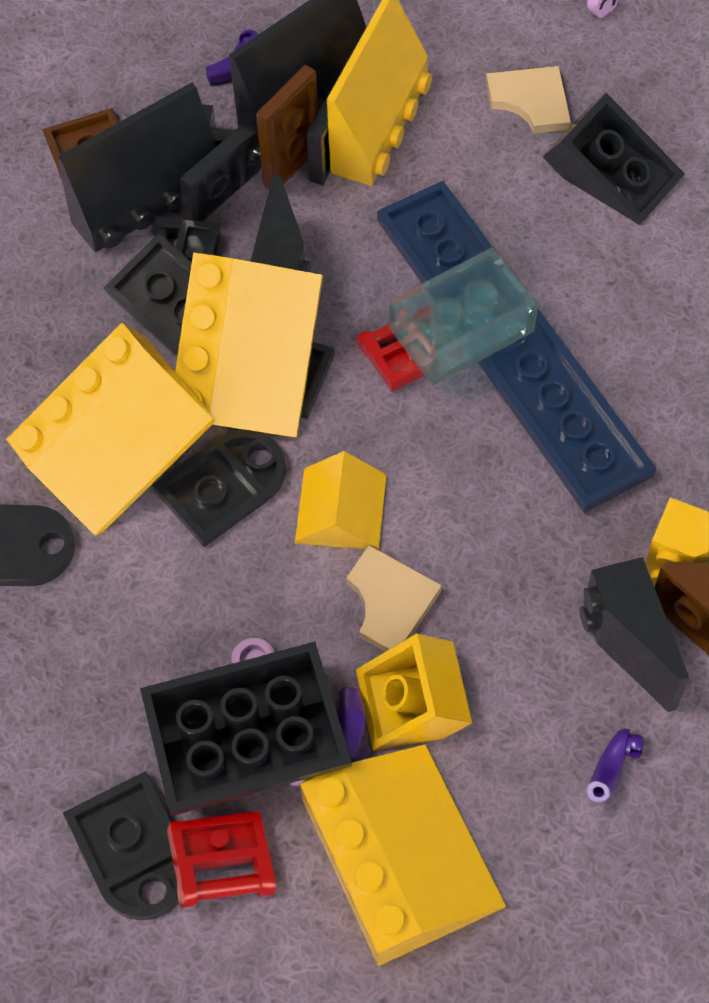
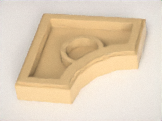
(533, 95)
(392, 597)

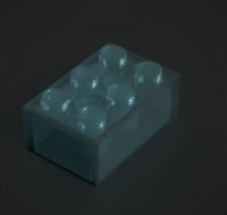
(462, 316)

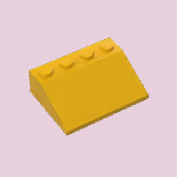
(376, 95)
(248, 341)
(111, 428)
(400, 851)

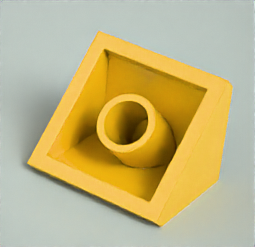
(341, 503)

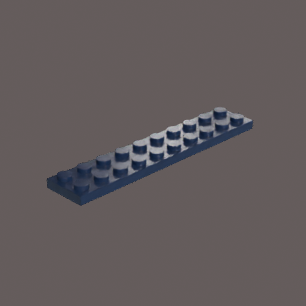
(533, 375)

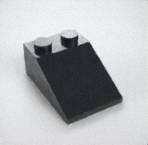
(614, 160)
(278, 234)
(634, 630)

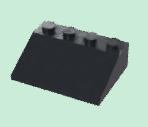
(313, 35)
(135, 168)
(244, 728)

